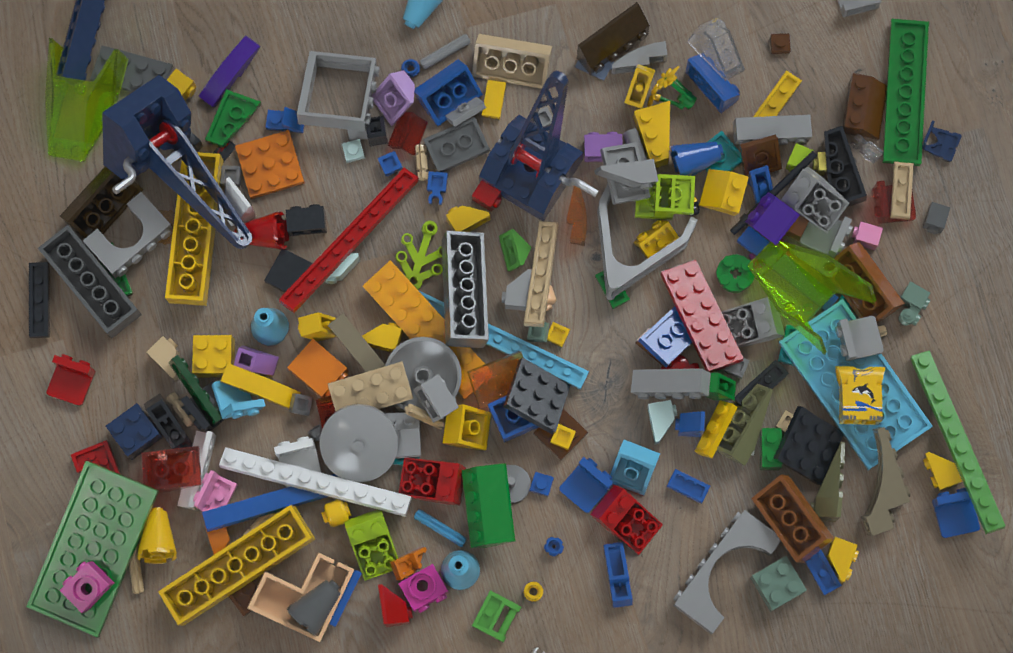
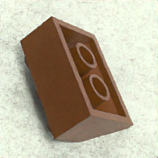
(864, 106)

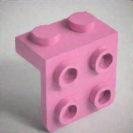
(214, 493)

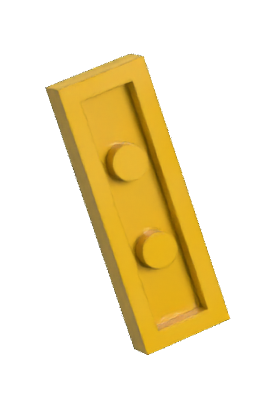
(716, 429)

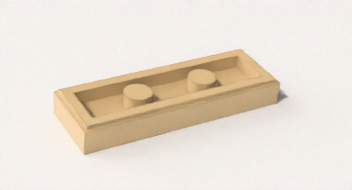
(901, 190)

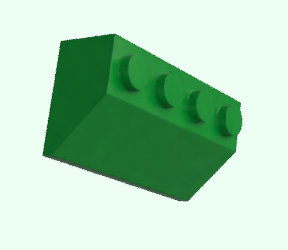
(488, 505)

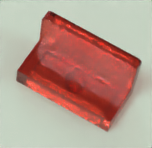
(407, 132)

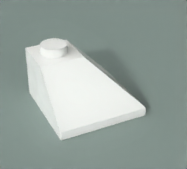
(239, 202)

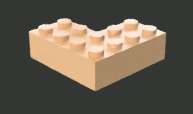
(276, 595)

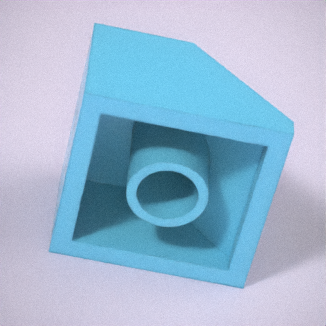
(634, 467)

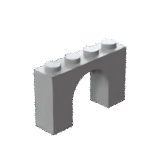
(117, 259)

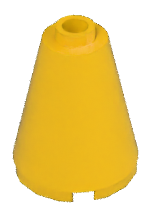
(157, 539)

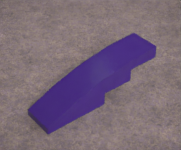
(229, 71)

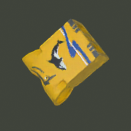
(860, 395)

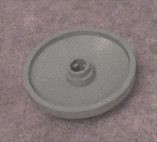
(425, 359)
(359, 443)

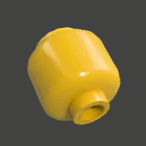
(336, 512)

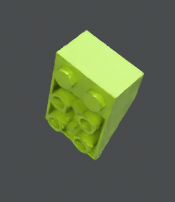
(371, 543)

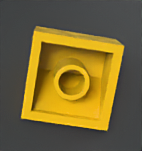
(723, 191)
(467, 428)

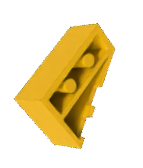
(654, 131)

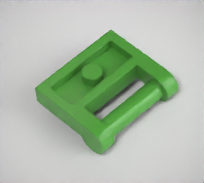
(490, 613)

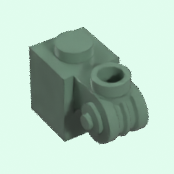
(915, 299)

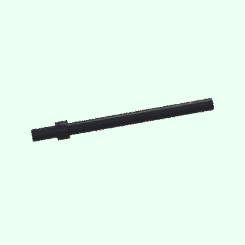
(777, 189)

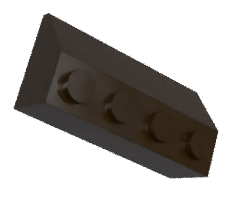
(613, 39)
(98, 205)

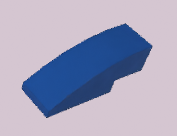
(618, 575)

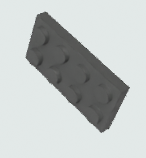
(138, 69)

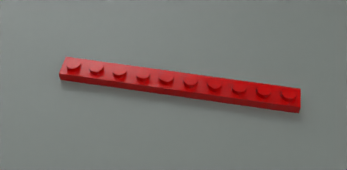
(348, 240)

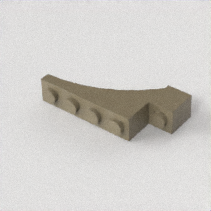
(889, 487)

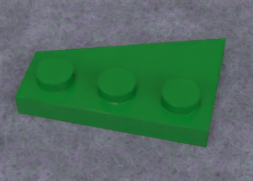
(230, 117)

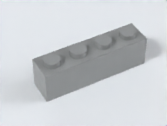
(787, 128)
(670, 383)

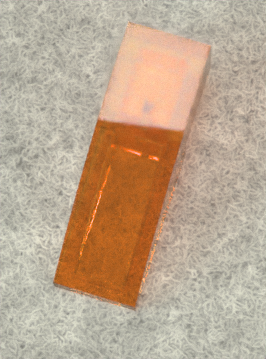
(577, 217)

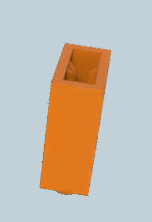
(317, 368)

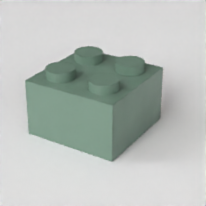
(778, 583)

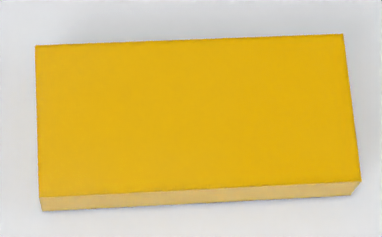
(494, 99)

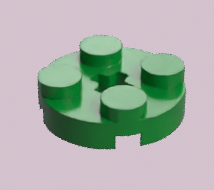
(726, 280)

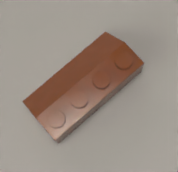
(861, 263)

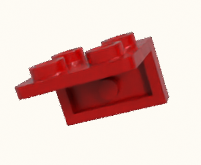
(70, 380)

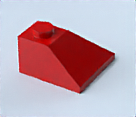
(394, 609)

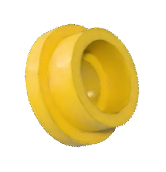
(528, 587)

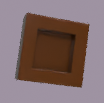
(780, 43)

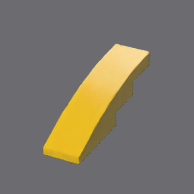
(258, 385)

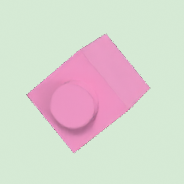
(867, 235)

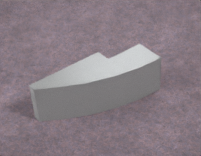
(643, 56)

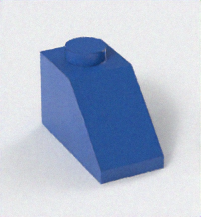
(690, 424)

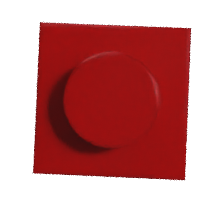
(487, 196)

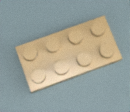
(373, 388)

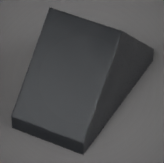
(376, 131)

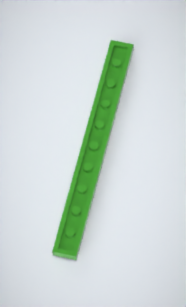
(958, 442)

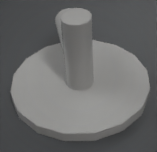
(518, 482)

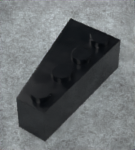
(841, 167)

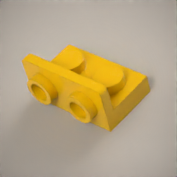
(656, 238)

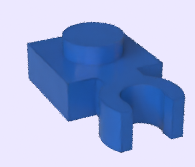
(436, 184)

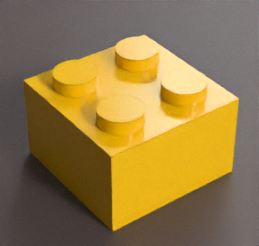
(212, 354)

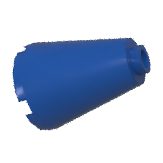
(695, 157)

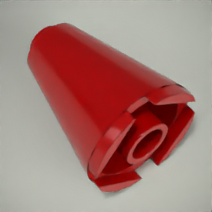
(268, 231)

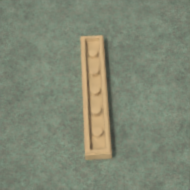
(541, 274)

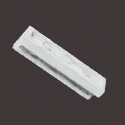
(206, 444)

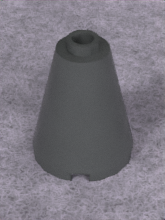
(315, 606)

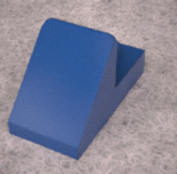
(283, 121)
(760, 182)

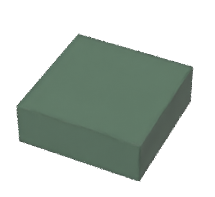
(538, 334)

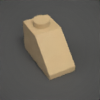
(162, 353)

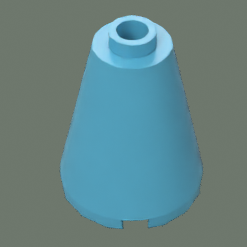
(418, 11)
(269, 326)
(463, 577)

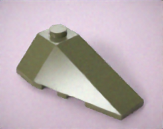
(745, 426)
(828, 498)

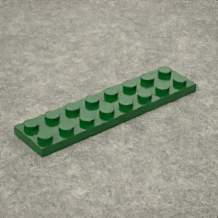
(905, 91)

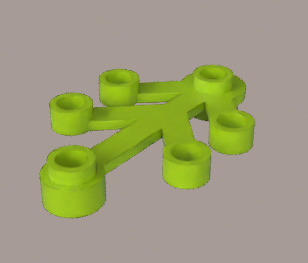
(419, 258)

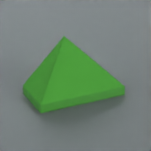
(514, 249)

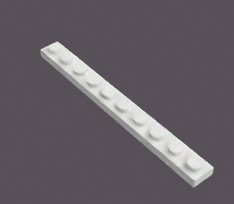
(315, 482)

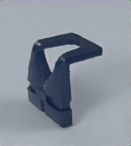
(946, 143)

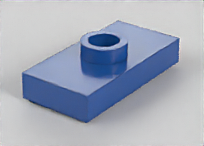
(688, 486)

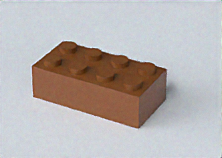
(792, 518)

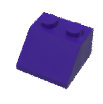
(772, 218)

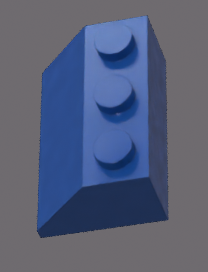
(712, 85)
(447, 91)

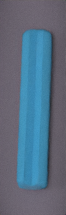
(440, 528)

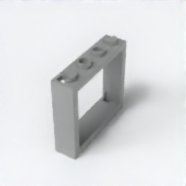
(337, 61)

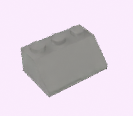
(408, 434)

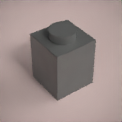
(936, 218)

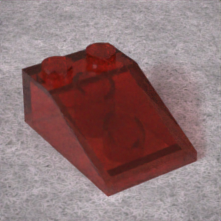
(172, 469)

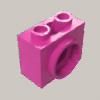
(75, 589)
(435, 592)

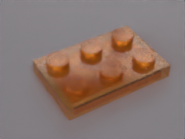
(493, 379)

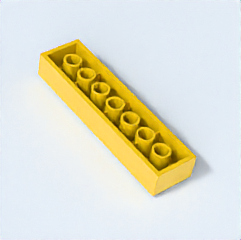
(192, 243)
(236, 565)

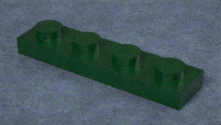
(191, 384)

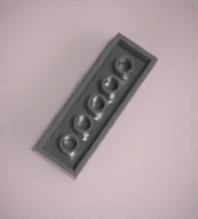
(89, 281)
(464, 289)

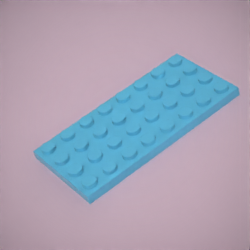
(899, 409)

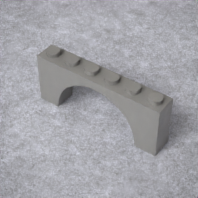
(696, 600)

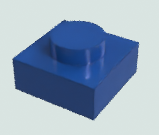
(390, 163)
(541, 484)

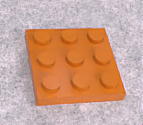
(269, 164)

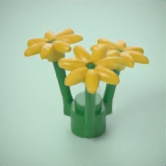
(685, 98)

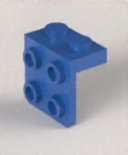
(586, 485)
(955, 513)

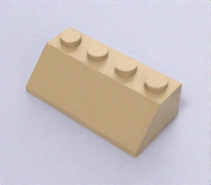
(511, 61)

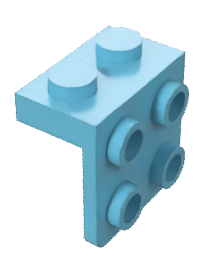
(234, 402)

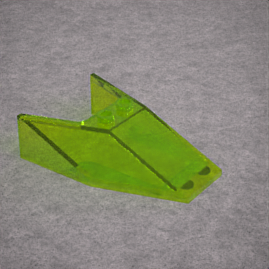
(77, 105)
(803, 281)

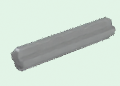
(445, 51)

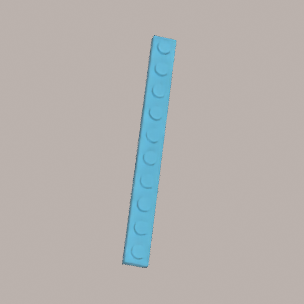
(510, 344)

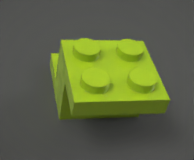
(668, 197)

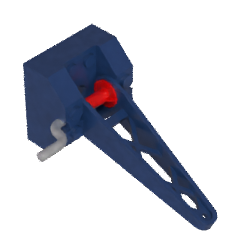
(160, 119)
(542, 151)

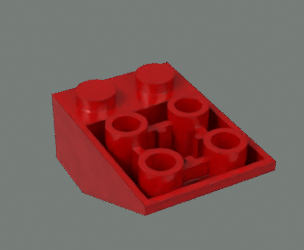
(432, 481)
(626, 519)

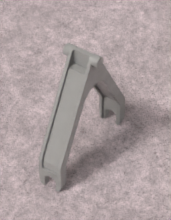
(620, 276)

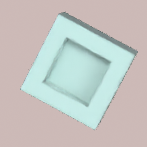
(353, 150)

